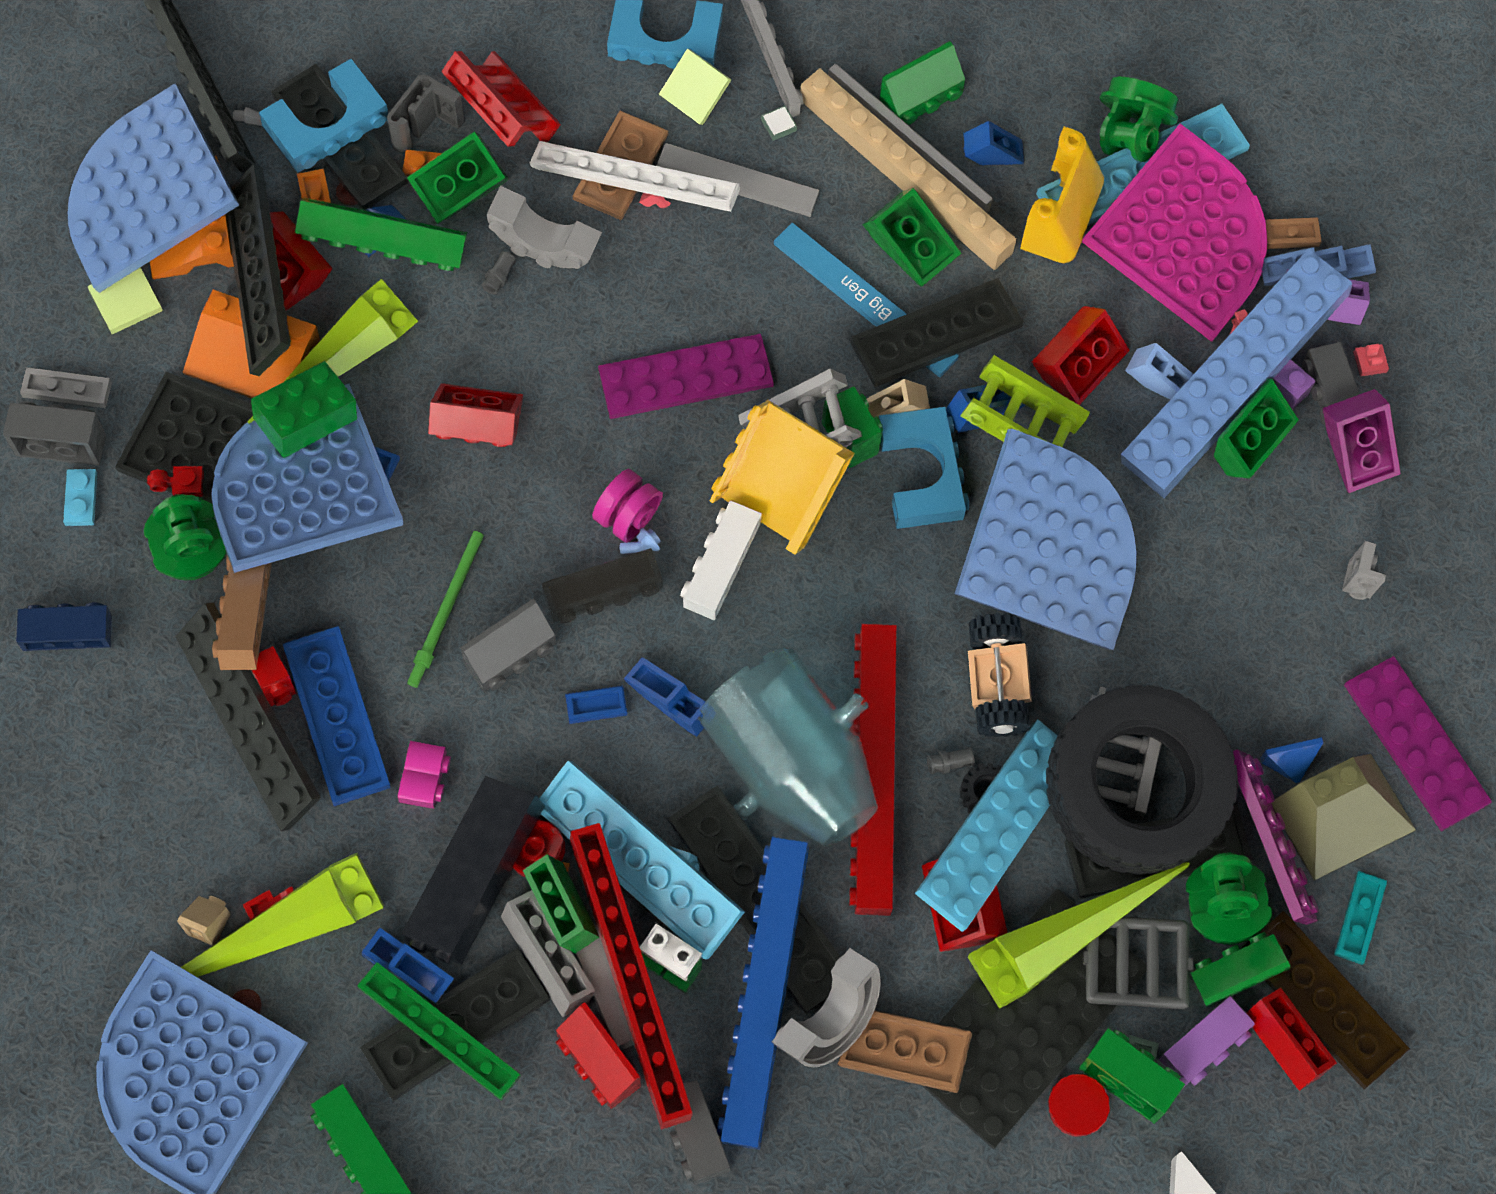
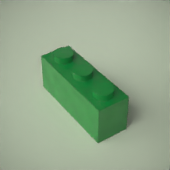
(561, 904)

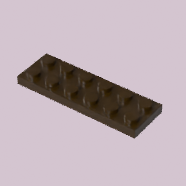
(1333, 1006)

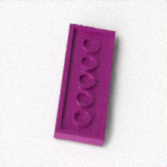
(685, 376)
(1417, 743)
(1270, 831)

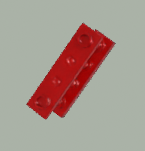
(500, 98)

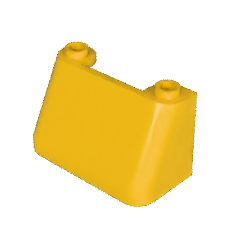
(1058, 227)

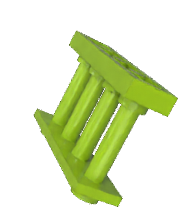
(1022, 390)

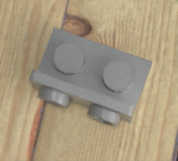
(1360, 577)

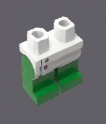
(667, 951)

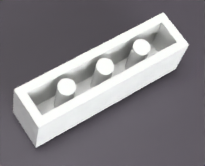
(721, 560)

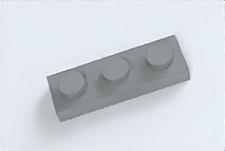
(66, 387)

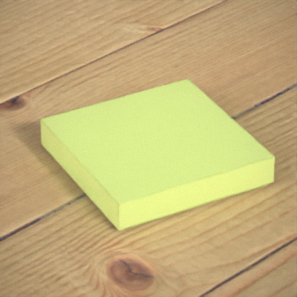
(695, 86)
(126, 301)

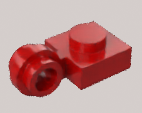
(185, 480)

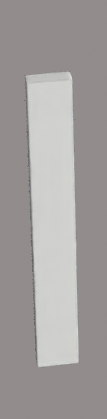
(635, 176)

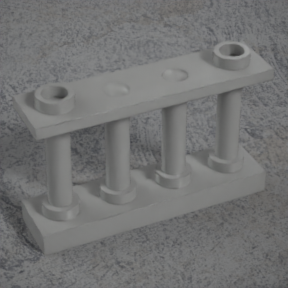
(804, 397)
(1142, 773)

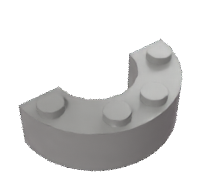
(538, 238)
(840, 1019)

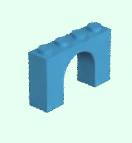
(630, 42)
(306, 144)
(932, 432)

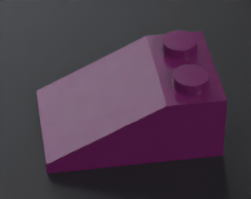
(1362, 439)

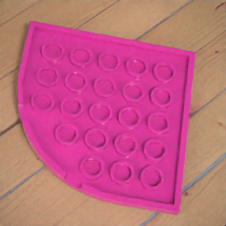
(1187, 233)

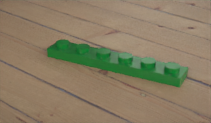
(439, 1031)

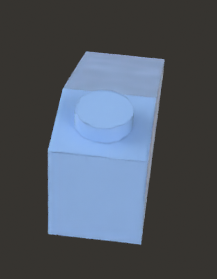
(1158, 370)

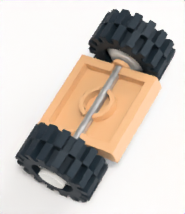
(999, 675)

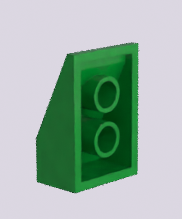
(458, 177)
(912, 236)

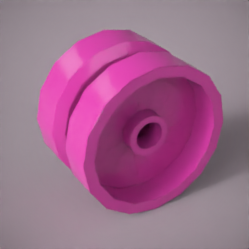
(627, 505)

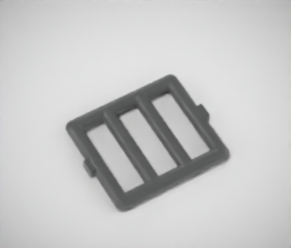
(1152, 997)

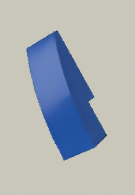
(667, 695)
(407, 965)

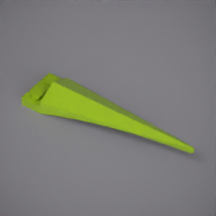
(361, 332)
(322, 904)
(1028, 955)

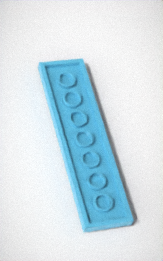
(1120, 168)
(992, 832)
(643, 861)

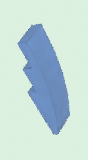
(1348, 262)

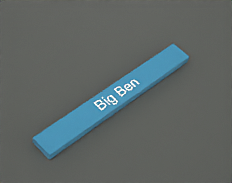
(845, 283)

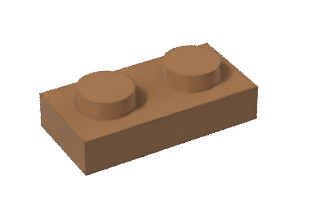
(1293, 233)

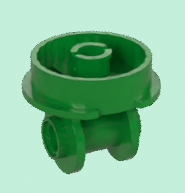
(1139, 100)
(184, 537)
(1228, 899)

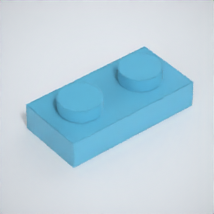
(80, 497)

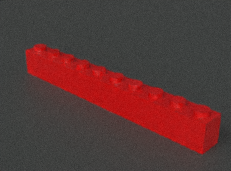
(877, 732)
(630, 976)

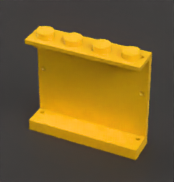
(783, 472)

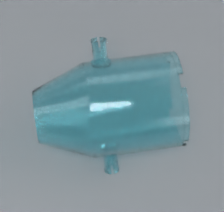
(793, 748)

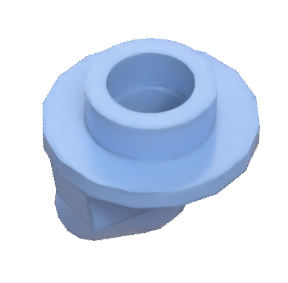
(646, 540)

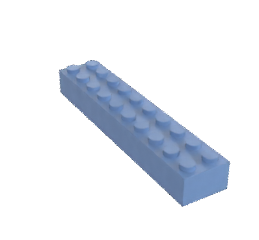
(1236, 372)

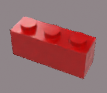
(1290, 1039)

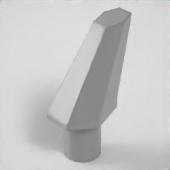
(249, 116)

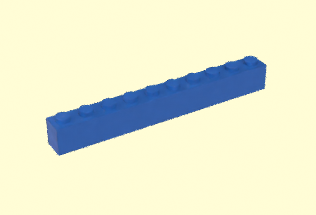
(764, 994)

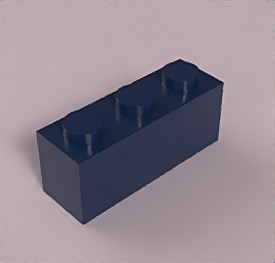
(64, 627)

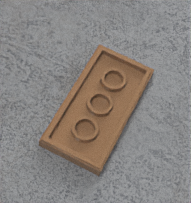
(626, 139)
(910, 1051)

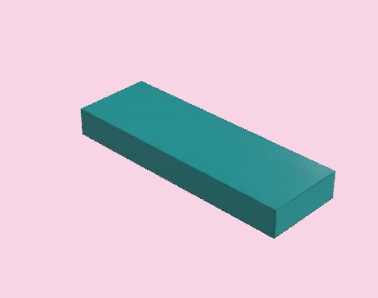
(1360, 917)

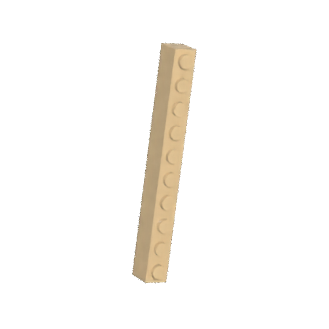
(907, 168)

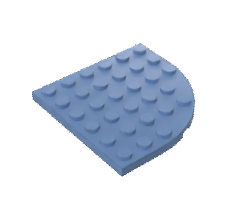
(144, 189)
(299, 502)
(1052, 543)
(188, 1075)

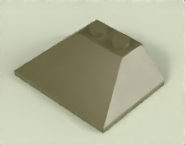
(1342, 815)

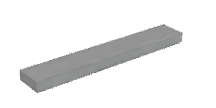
(752, 183)

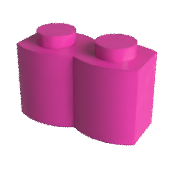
(423, 774)

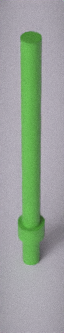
(424, 657)

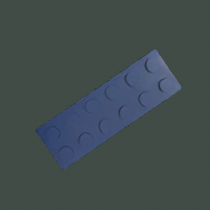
(336, 716)

